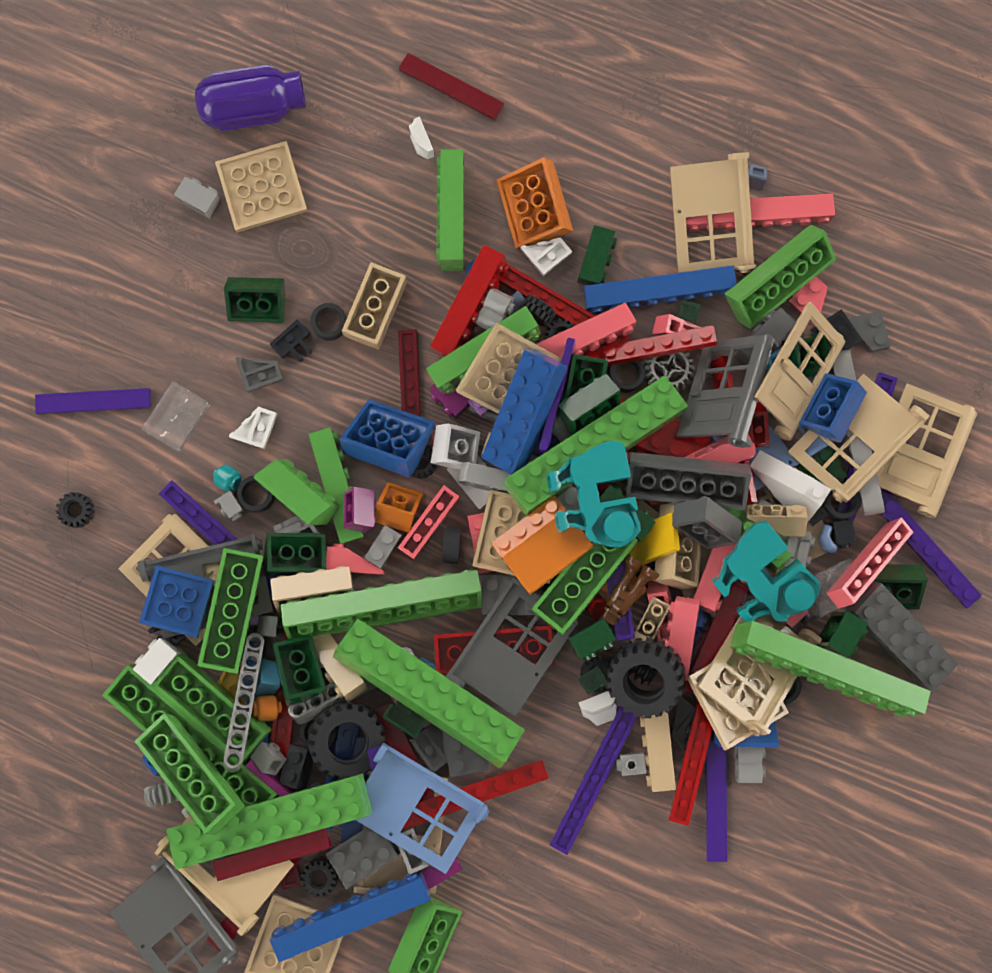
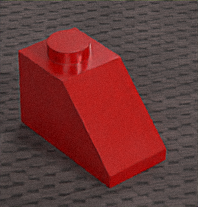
(759, 427)

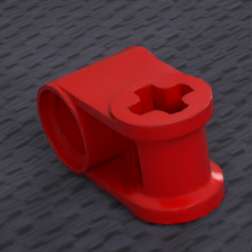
(596, 607)

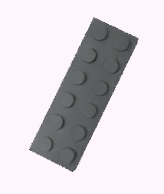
(688, 479)
(903, 637)

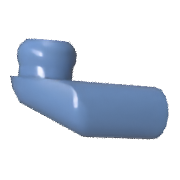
(825, 540)

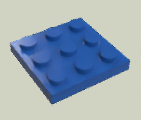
(177, 601)

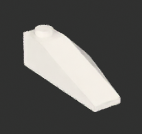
(789, 484)

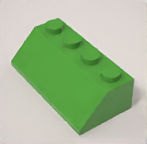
(297, 492)
(426, 938)

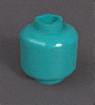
(227, 478)

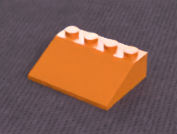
(534, 204)
(537, 550)

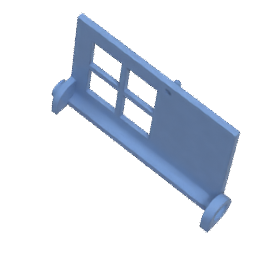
(393, 795)

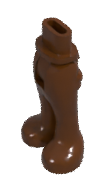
(621, 599)

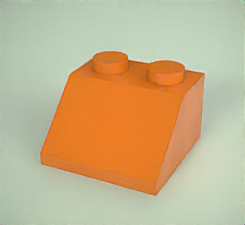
(398, 507)

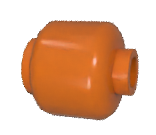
(266, 708)

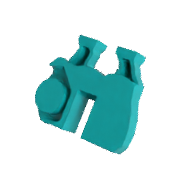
(604, 523)
(783, 595)

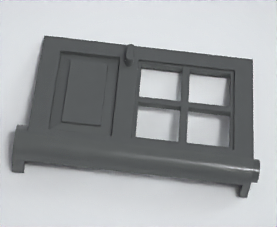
(727, 409)
(192, 563)
(495, 667)
(159, 908)

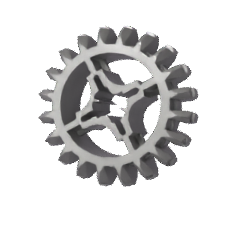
(676, 370)
(159, 795)

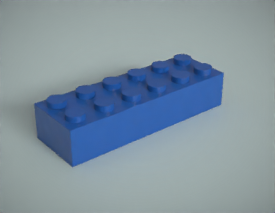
(524, 411)

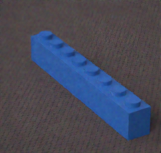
(659, 289)
(349, 916)

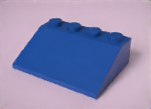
(387, 438)

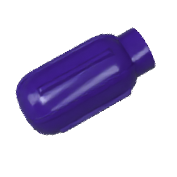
(248, 97)

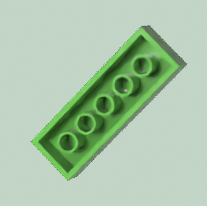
(450, 210)
(780, 276)
(451, 369)
(579, 585)
(231, 610)
(207, 703)
(189, 774)

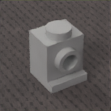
(230, 506)

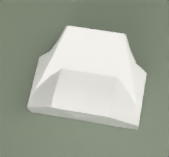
(420, 139)
(599, 708)

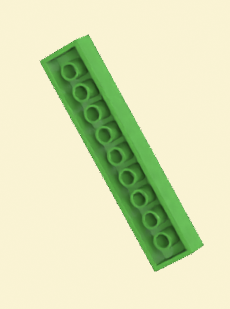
(626, 423)
(383, 604)
(829, 669)
(428, 693)
(145, 705)
(273, 821)

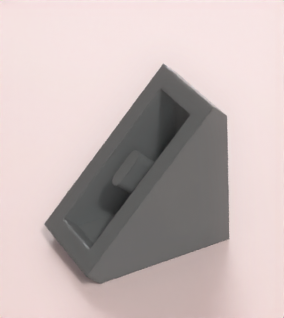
(270, 626)

